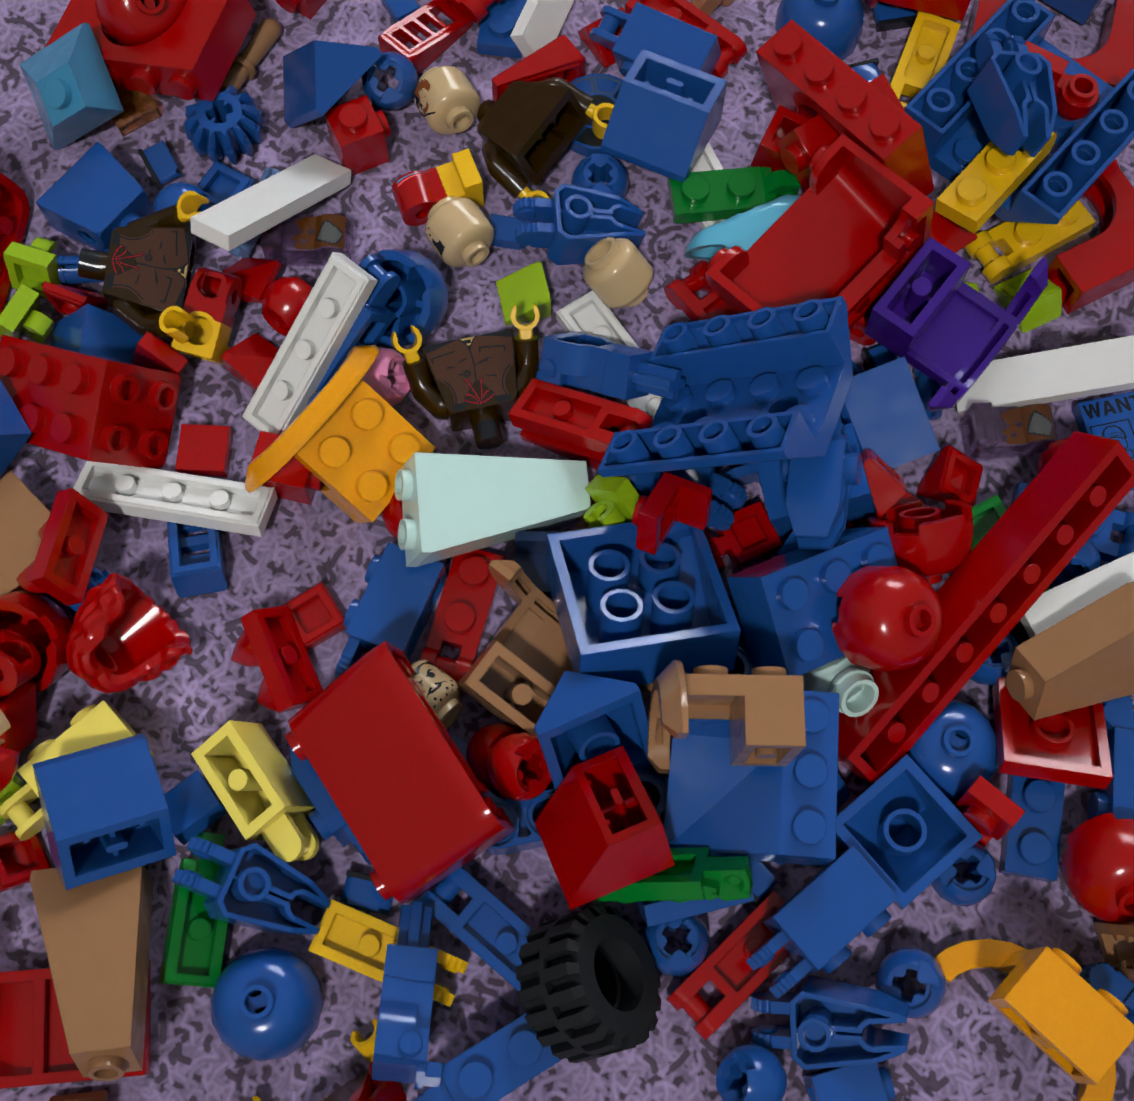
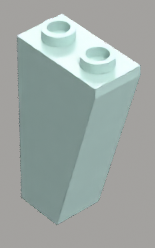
(482, 501)

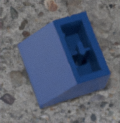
(664, 115)
(104, 811)

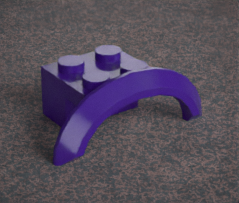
(945, 323)

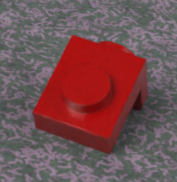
(669, 502)

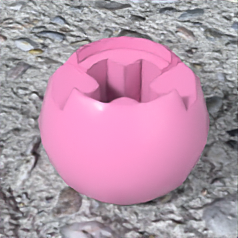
(388, 376)

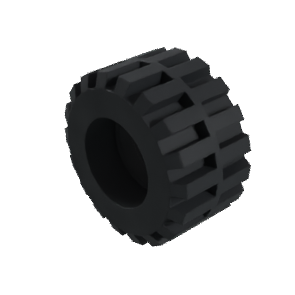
(589, 984)

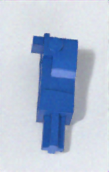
(605, 367)
(407, 1003)

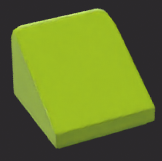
(524, 289)
(1045, 308)

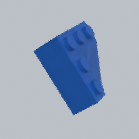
(637, 610)
(756, 809)

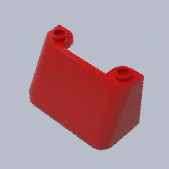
(836, 240)
(396, 775)

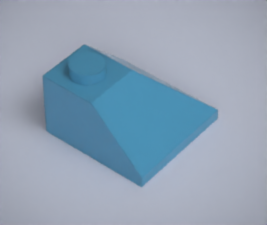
(71, 86)

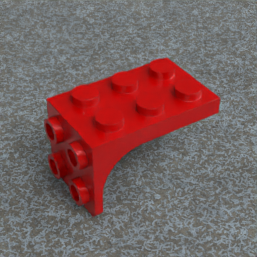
(90, 403)
(34, 1036)

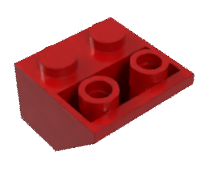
(602, 829)

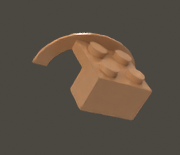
(523, 658)
(761, 707)

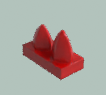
(66, 549)
(277, 648)

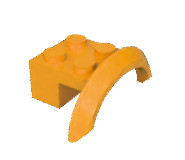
(346, 441)
(1053, 1008)

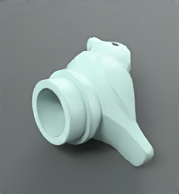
(853, 683)

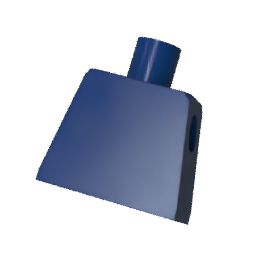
(94, 199)

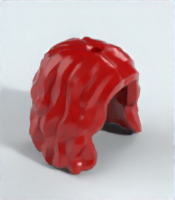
(122, 637)

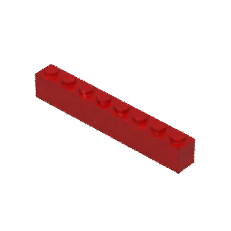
(991, 596)

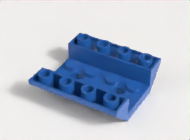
(1081, 148)
(752, 392)

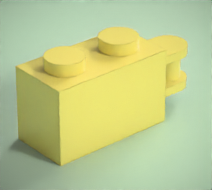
(88, 729)
(259, 789)

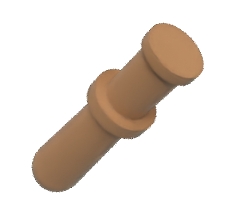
(244, 65)

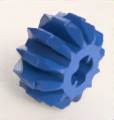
(224, 125)

